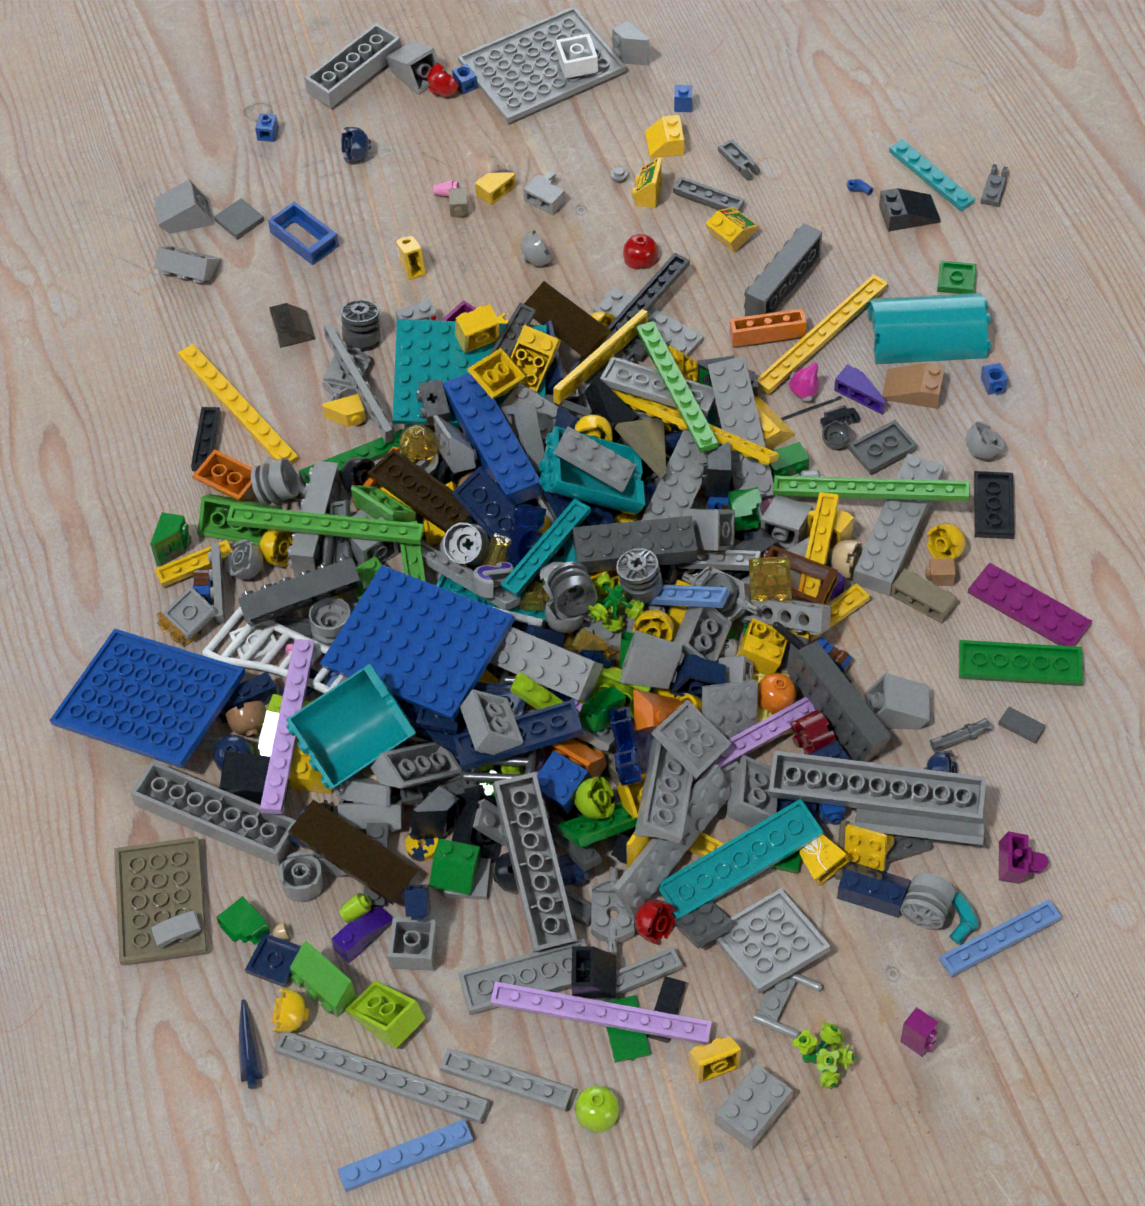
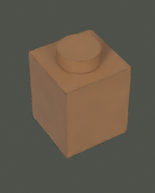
(941, 572)

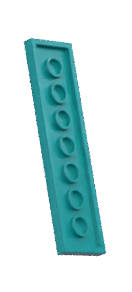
(740, 859)

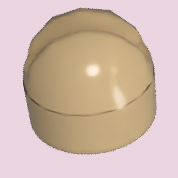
(281, 931)

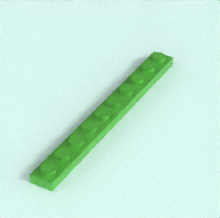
(677, 387)
(872, 488)
(325, 524)

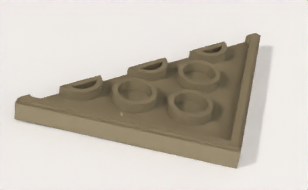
(647, 441)

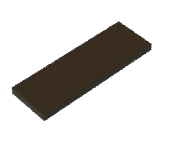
(569, 321)
(419, 490)
(352, 852)

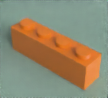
(767, 327)

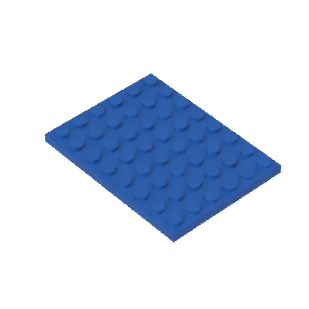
(419, 640)
(148, 697)

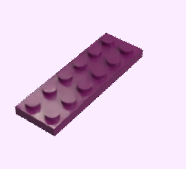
(1029, 606)

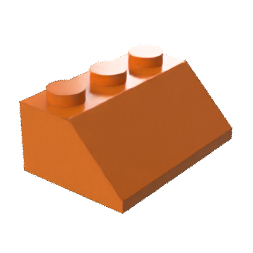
(226, 476)
(652, 710)
(580, 754)

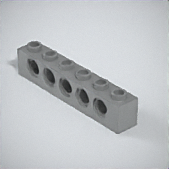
(818, 614)

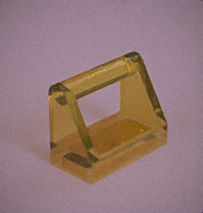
(497, 550)
(588, 641)

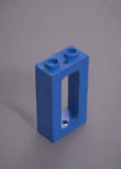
(296, 214)

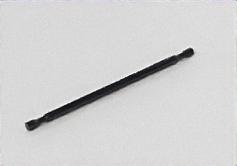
(811, 408)

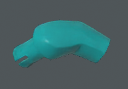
(967, 917)

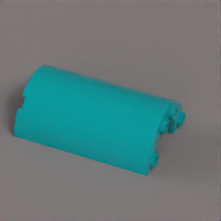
(929, 328)

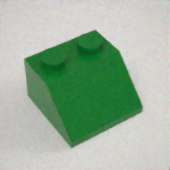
(454, 866)

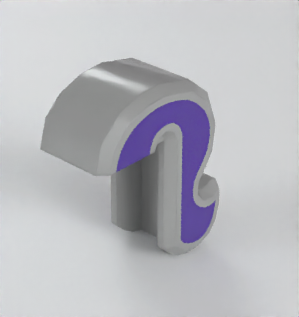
(490, 577)

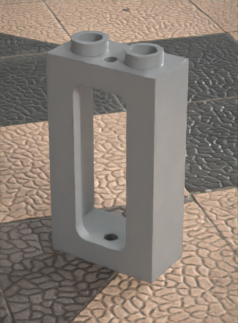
(525, 426)

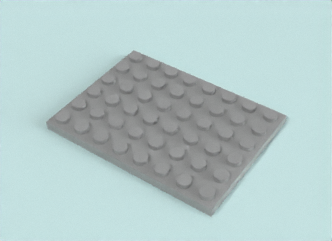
(523, 67)

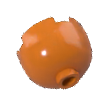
(776, 692)

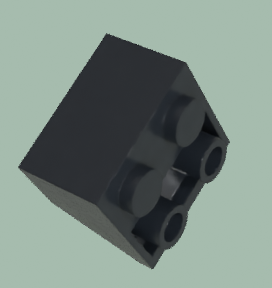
(434, 815)
(593, 973)

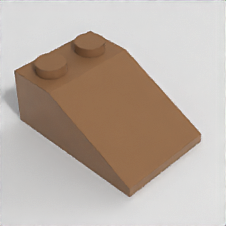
(914, 384)

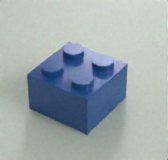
(560, 781)

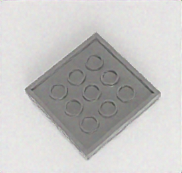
(771, 941)

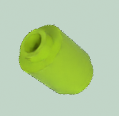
(355, 907)

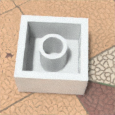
(577, 56)

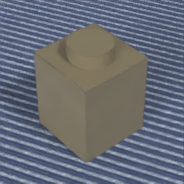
(458, 202)

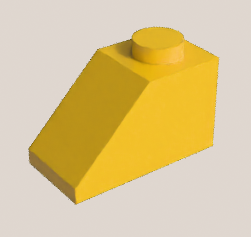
(494, 186)
(345, 411)

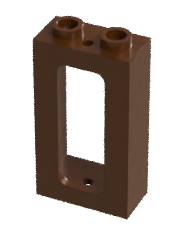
(811, 568)

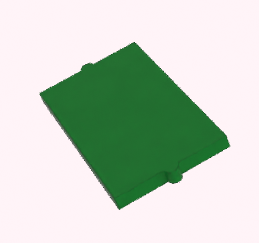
(625, 1043)

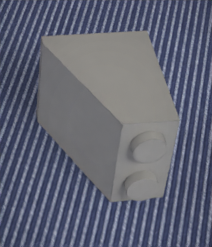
(412, 64)
(183, 208)
(786, 521)
(712, 528)
(651, 661)
(899, 702)

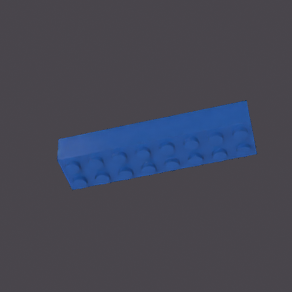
(492, 438)

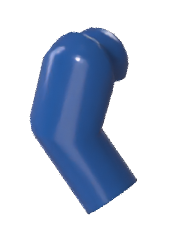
(859, 185)

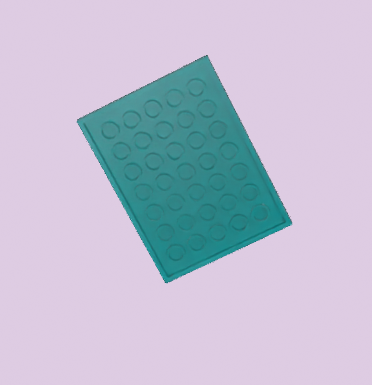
(428, 353)

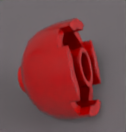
(441, 82)
(640, 252)
(654, 920)

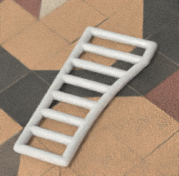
(264, 663)

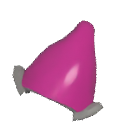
(805, 382)

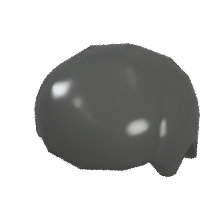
(836, 434)

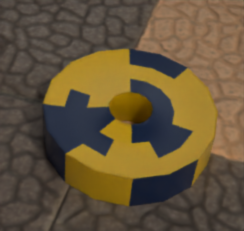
(420, 853)

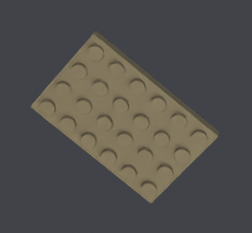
(153, 886)

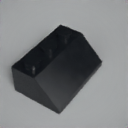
(464, 828)

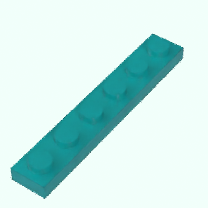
(931, 175)
(545, 548)

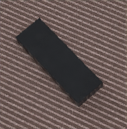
(668, 1000)

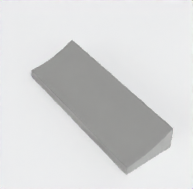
(664, 796)
(921, 826)

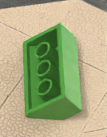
(214, 515)

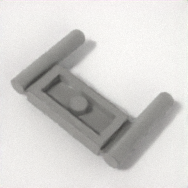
(775, 1001)

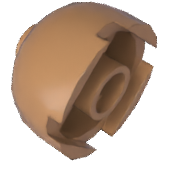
(248, 719)

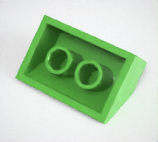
(380, 504)
(322, 980)

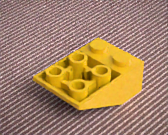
(534, 355)

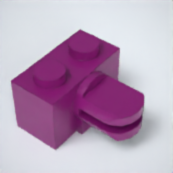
(1018, 859)

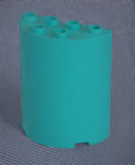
(572, 482)
(350, 726)

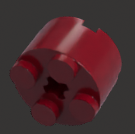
(812, 732)

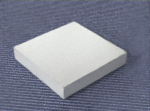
(249, 640)

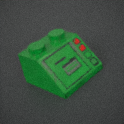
(170, 538)

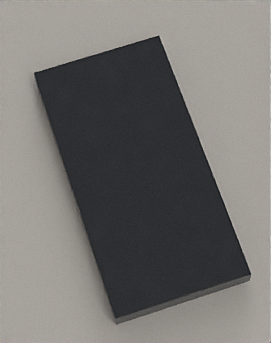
(993, 505)

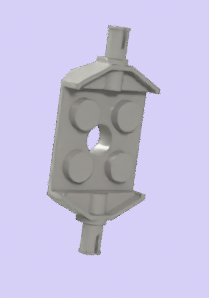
(336, 380)
(742, 600)
(602, 926)

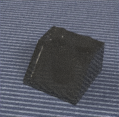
(291, 324)

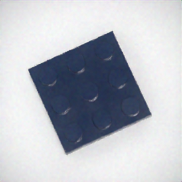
(598, 516)

